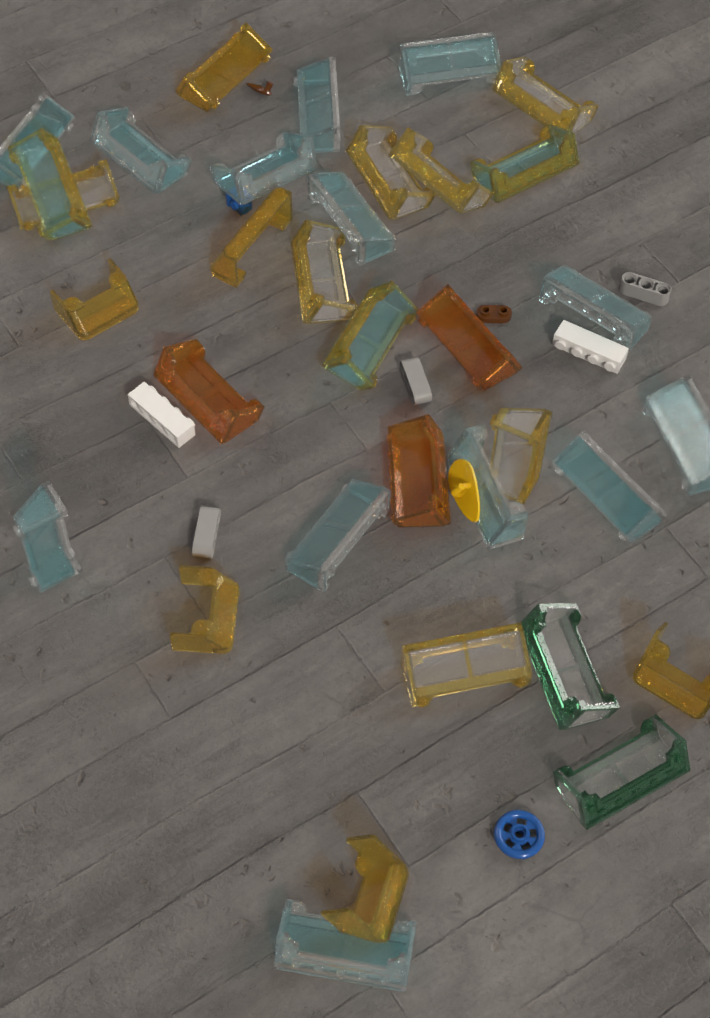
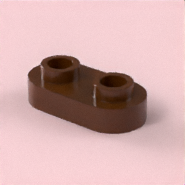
(494, 313)

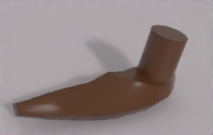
(260, 89)

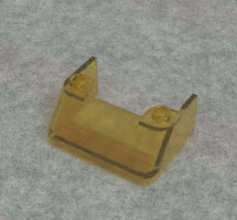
(101, 311)
(219, 631)
(669, 682)
(378, 895)

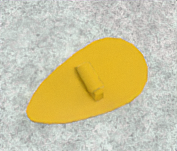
(465, 488)

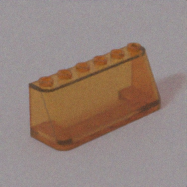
(418, 474)

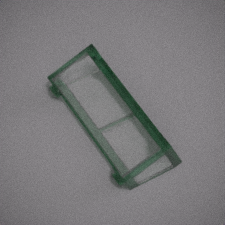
(565, 666)
(624, 773)

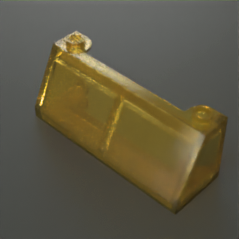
(225, 69)

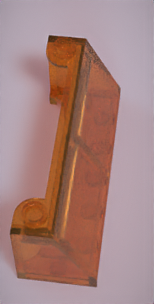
(468, 339)
(204, 391)

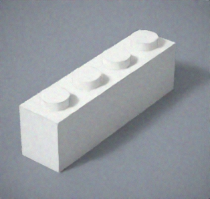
(590, 346)
(161, 414)

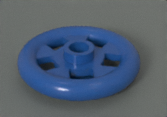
(532, 823)

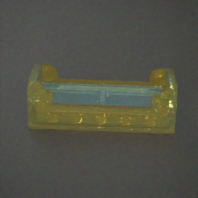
(529, 165)
(50, 185)
(370, 335)

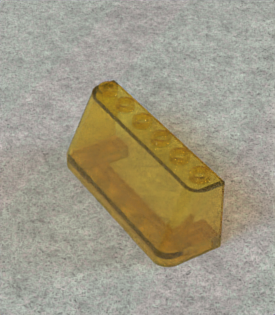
(274, 211)

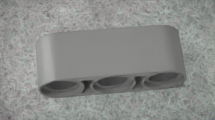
(645, 289)
(416, 381)
(206, 532)

